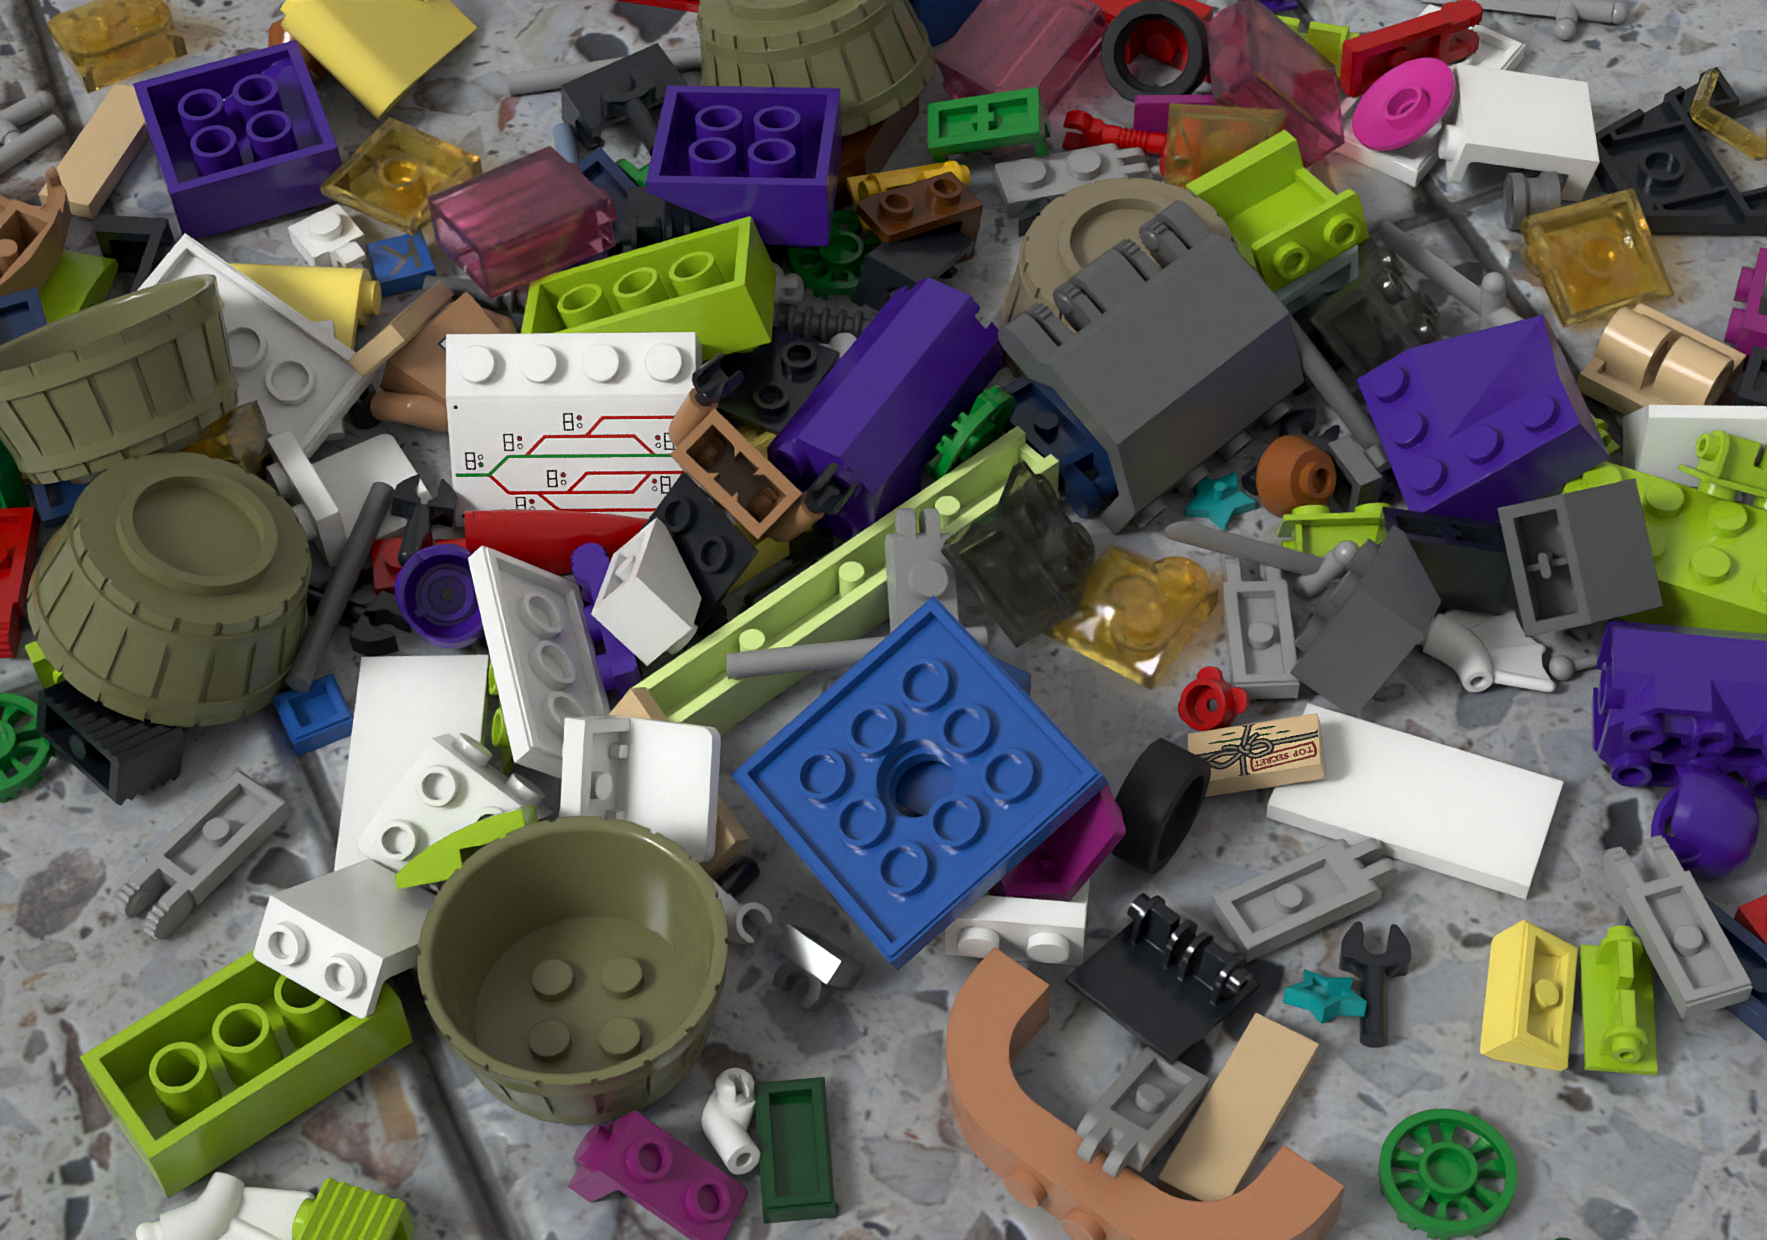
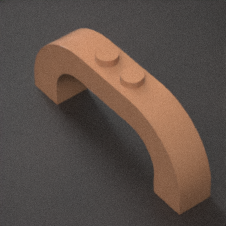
(1037, 1152)

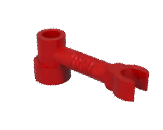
(1098, 133)

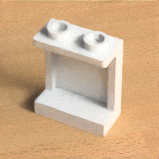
(1520, 124)
(344, 933)

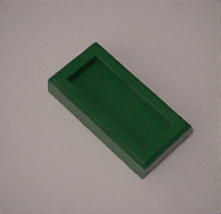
(794, 1150)

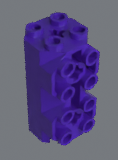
(890, 402)
(1680, 700)

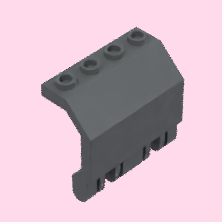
(1163, 359)

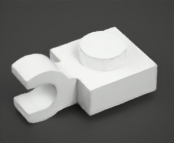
(329, 239)

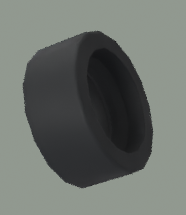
(1127, 21)
(1160, 804)

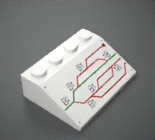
(566, 419)

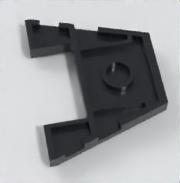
(1675, 170)

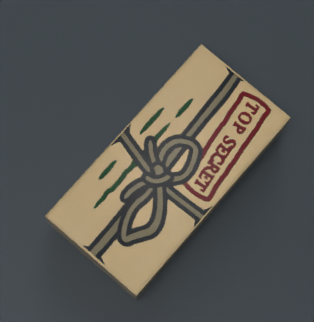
(1261, 754)

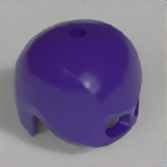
(419, 598)
(1711, 822)

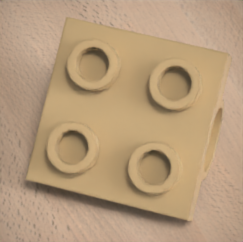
(1657, 362)

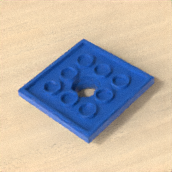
(907, 702)

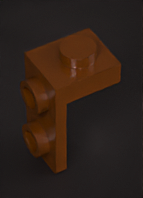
(923, 208)

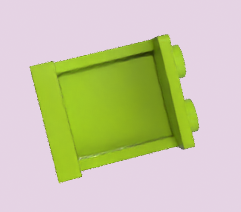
(1281, 211)

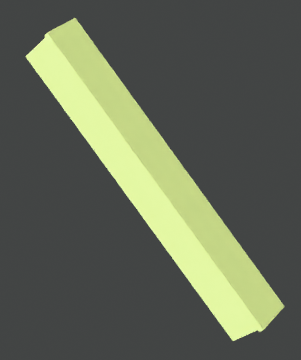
(830, 600)

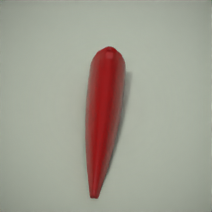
(545, 536)

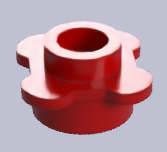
(1196, 698)

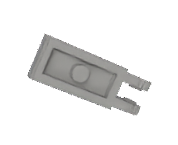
(1258, 632)
(201, 853)
(1677, 930)

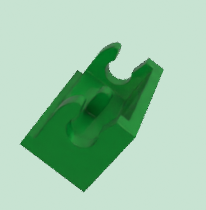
(988, 123)

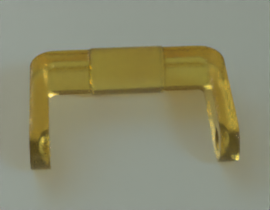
(1722, 125)

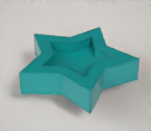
(1219, 501)
(1325, 996)

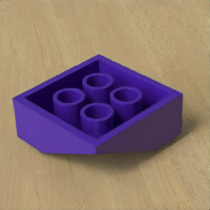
(239, 139)
(752, 156)
(1482, 420)

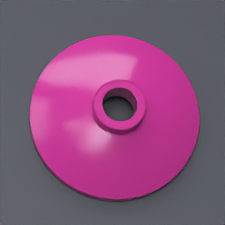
(1404, 104)

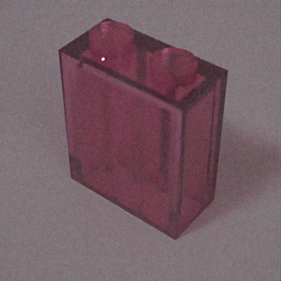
(1023, 47)
(1270, 66)
(522, 221)

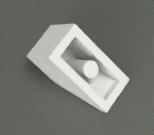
(649, 595)

